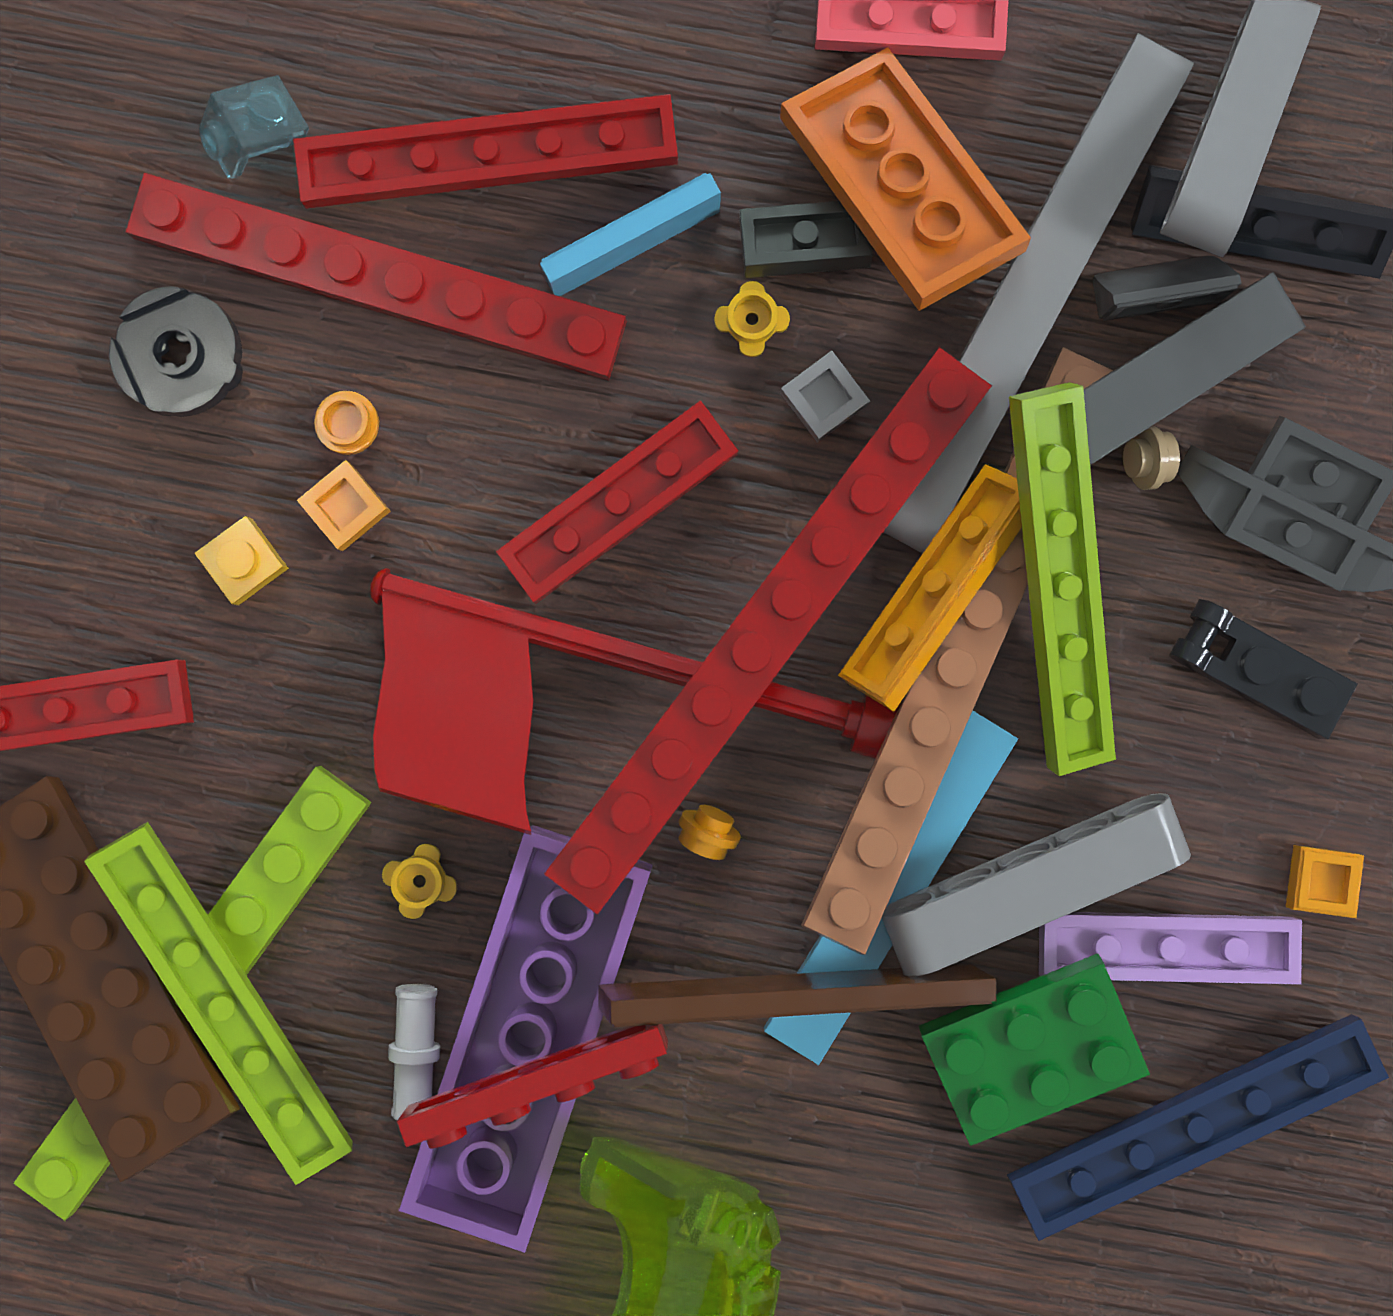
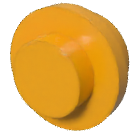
(346, 422)
(708, 832)

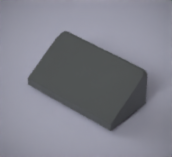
(1163, 287)

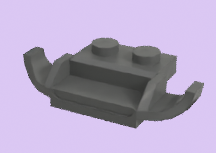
(1301, 505)

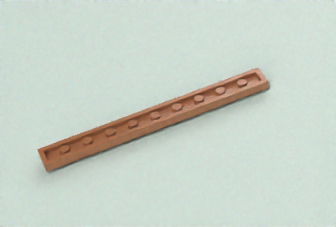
(923, 739)

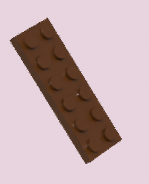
(95, 993)

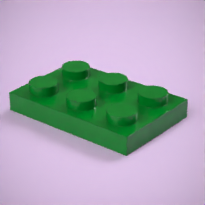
(1034, 1049)

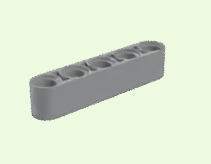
(1240, 124)
(1035, 884)

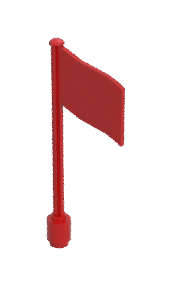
(462, 697)

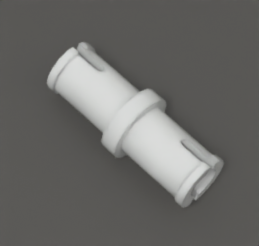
(413, 1045)

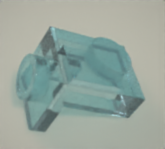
(249, 123)

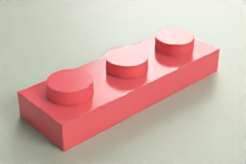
(914, 27)

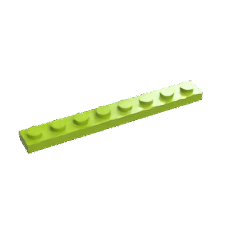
(247, 920)

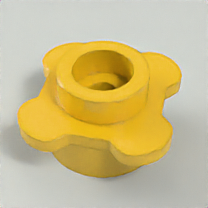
(752, 300)
(411, 897)

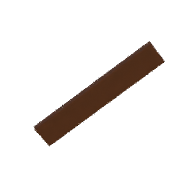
(792, 995)

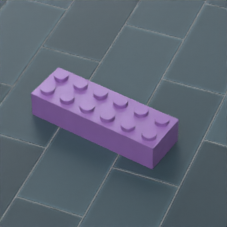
(527, 1002)

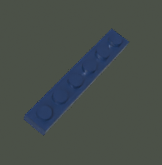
(1197, 1126)

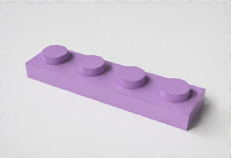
(1177, 946)

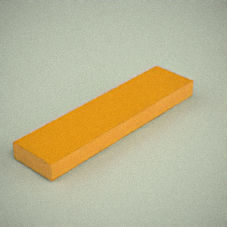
(937, 589)

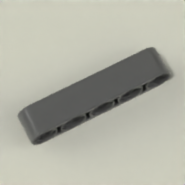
(1187, 364)

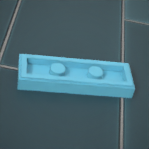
(631, 234)

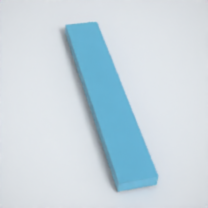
(965, 782)

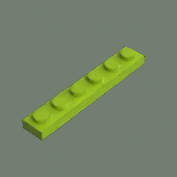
(1063, 575)
(219, 1002)

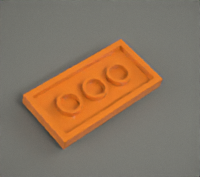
(904, 178)

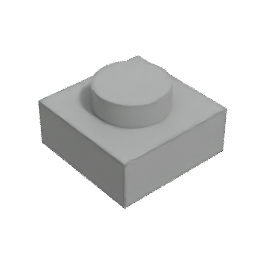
(824, 396)

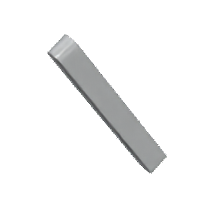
(1048, 270)

